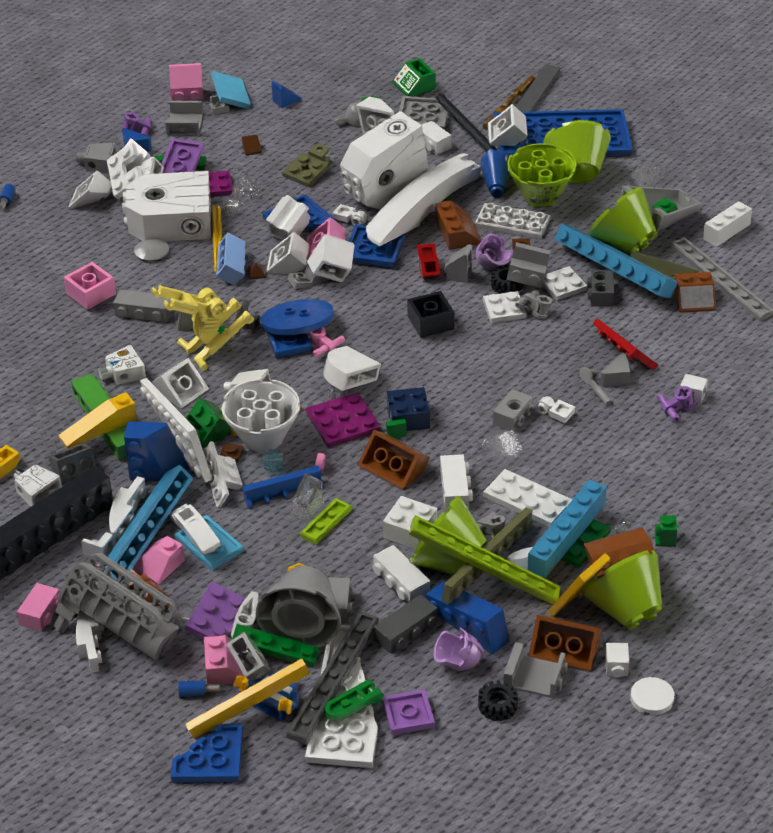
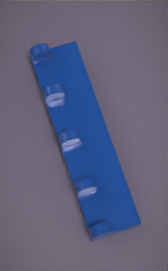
(277, 486)

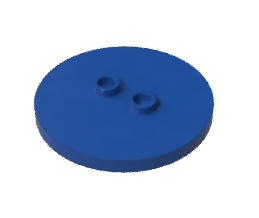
(297, 317)

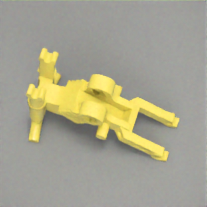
(208, 316)

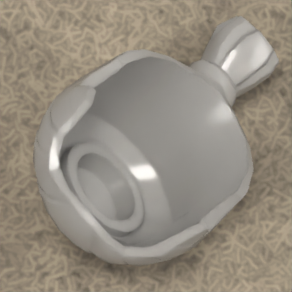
(351, 116)

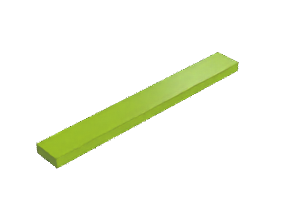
(484, 560)

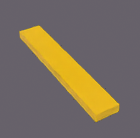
(247, 698)

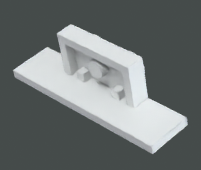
(223, 472)

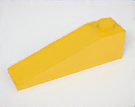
(103, 419)

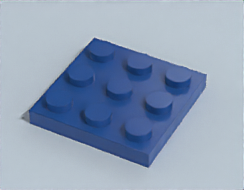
(371, 254)

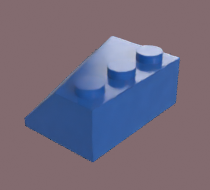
(151, 450)

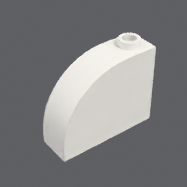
(349, 368)

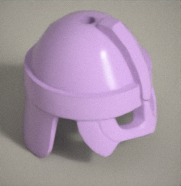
(492, 253)
(457, 651)

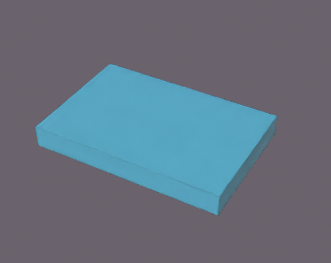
(231, 90)
(228, 549)

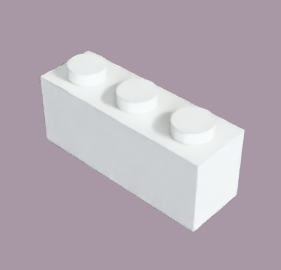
(727, 223)
(454, 479)
(400, 574)

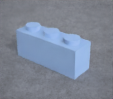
(231, 259)

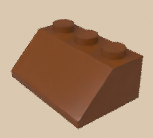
(455, 225)
(392, 460)
(618, 547)
(556, 635)

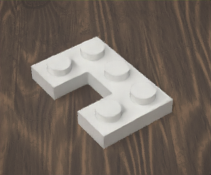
(118, 172)

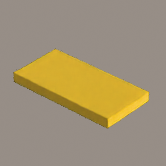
(577, 586)

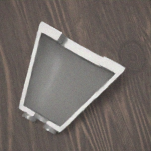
(661, 218)

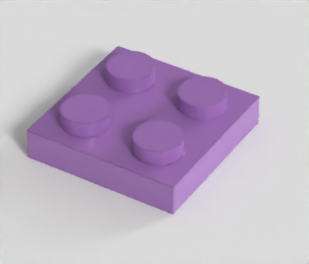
(408, 712)

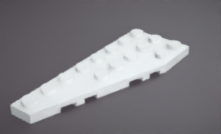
(183, 431)
(351, 739)

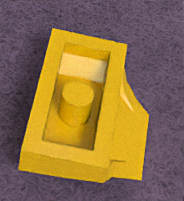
(8, 460)

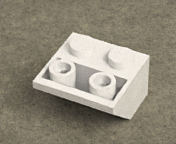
(332, 258)

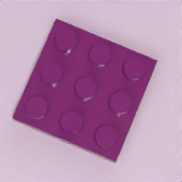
(342, 419)

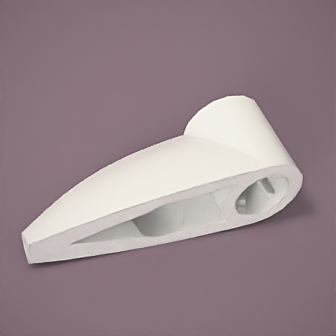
(246, 612)

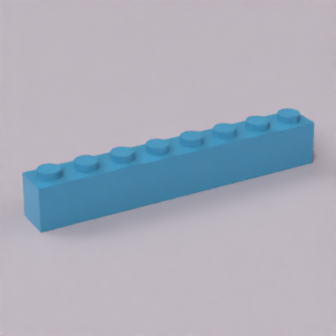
(616, 261)
(149, 519)

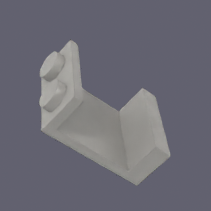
(184, 118)
(528, 265)
(534, 674)

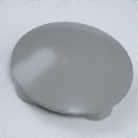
(151, 250)

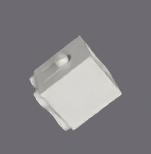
(287, 218)

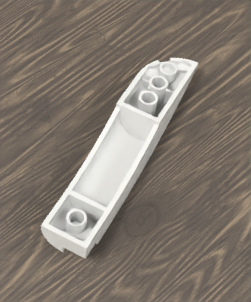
(419, 198)

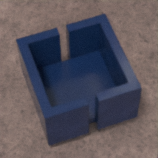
(411, 406)

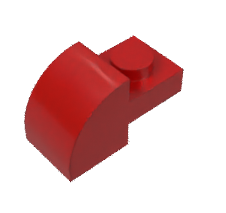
(428, 260)

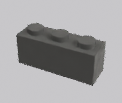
(405, 624)

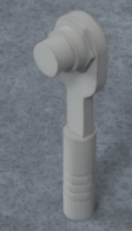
(587, 375)

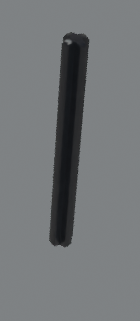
(464, 122)

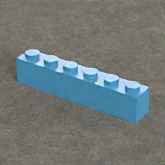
(567, 528)

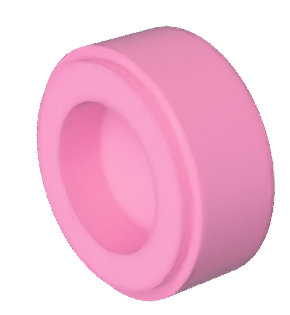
(320, 461)

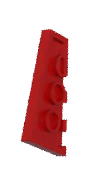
(623, 344)

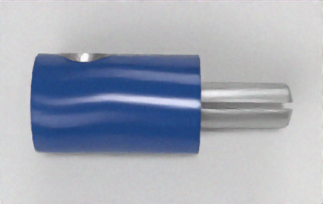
(6, 195)
(196, 688)

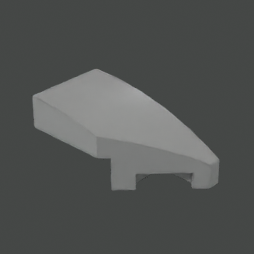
(218, 107)

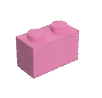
(38, 607)

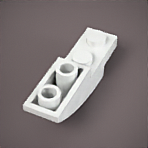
(124, 506)
(196, 528)
(87, 640)

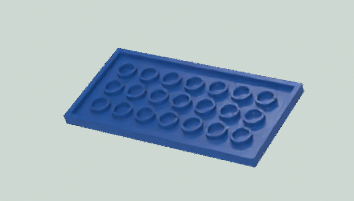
(541, 122)

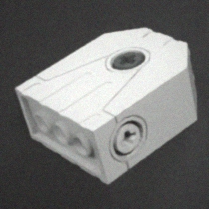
(384, 161)
(169, 206)

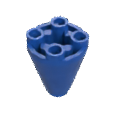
(496, 171)

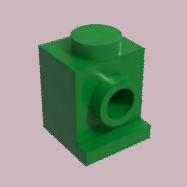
(666, 531)

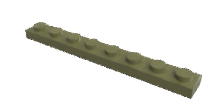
(497, 545)

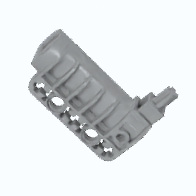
(118, 605)

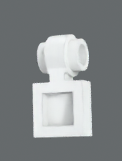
(347, 213)
(560, 410)

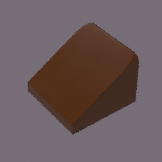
(251, 144)

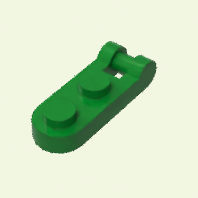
(353, 701)

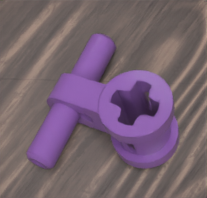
(136, 124)
(678, 402)

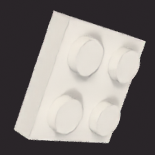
(563, 283)
(502, 307)

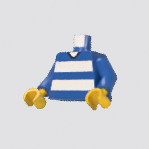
(276, 705)

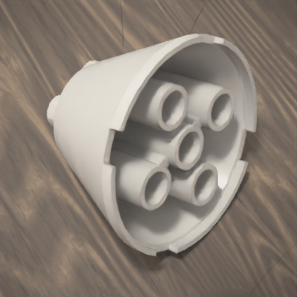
(261, 412)

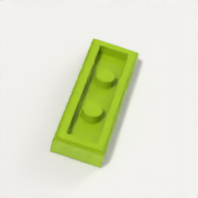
(326, 521)

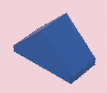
(283, 96)
(142, 140)

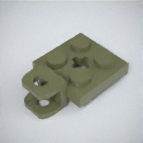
(315, 162)

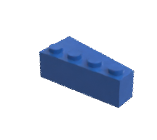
(473, 615)

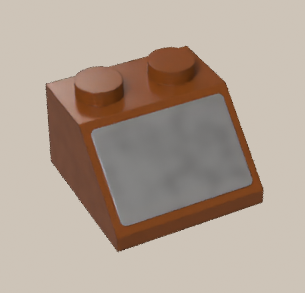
(695, 292)

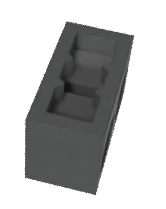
(601, 287)
(71, 458)

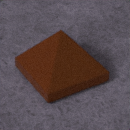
(257, 271)

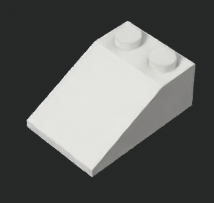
(373, 113)

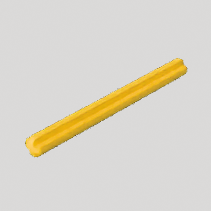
(217, 231)

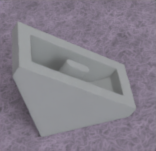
(616, 373)

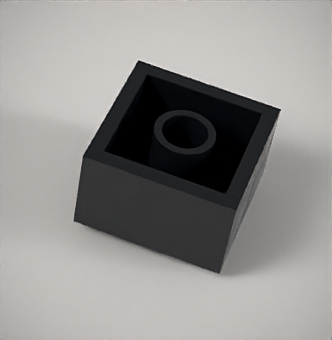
(430, 314)

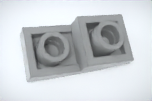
(302, 280)

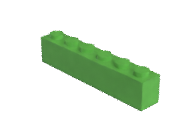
(90, 395)

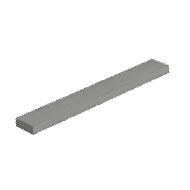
(723, 279)

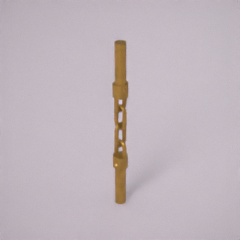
(518, 91)

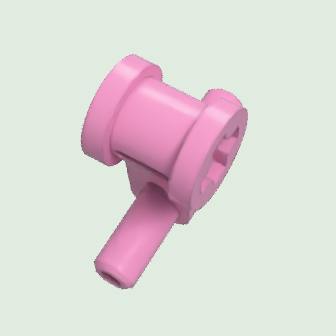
(322, 343)

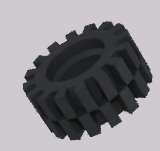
(499, 284)
(497, 691)

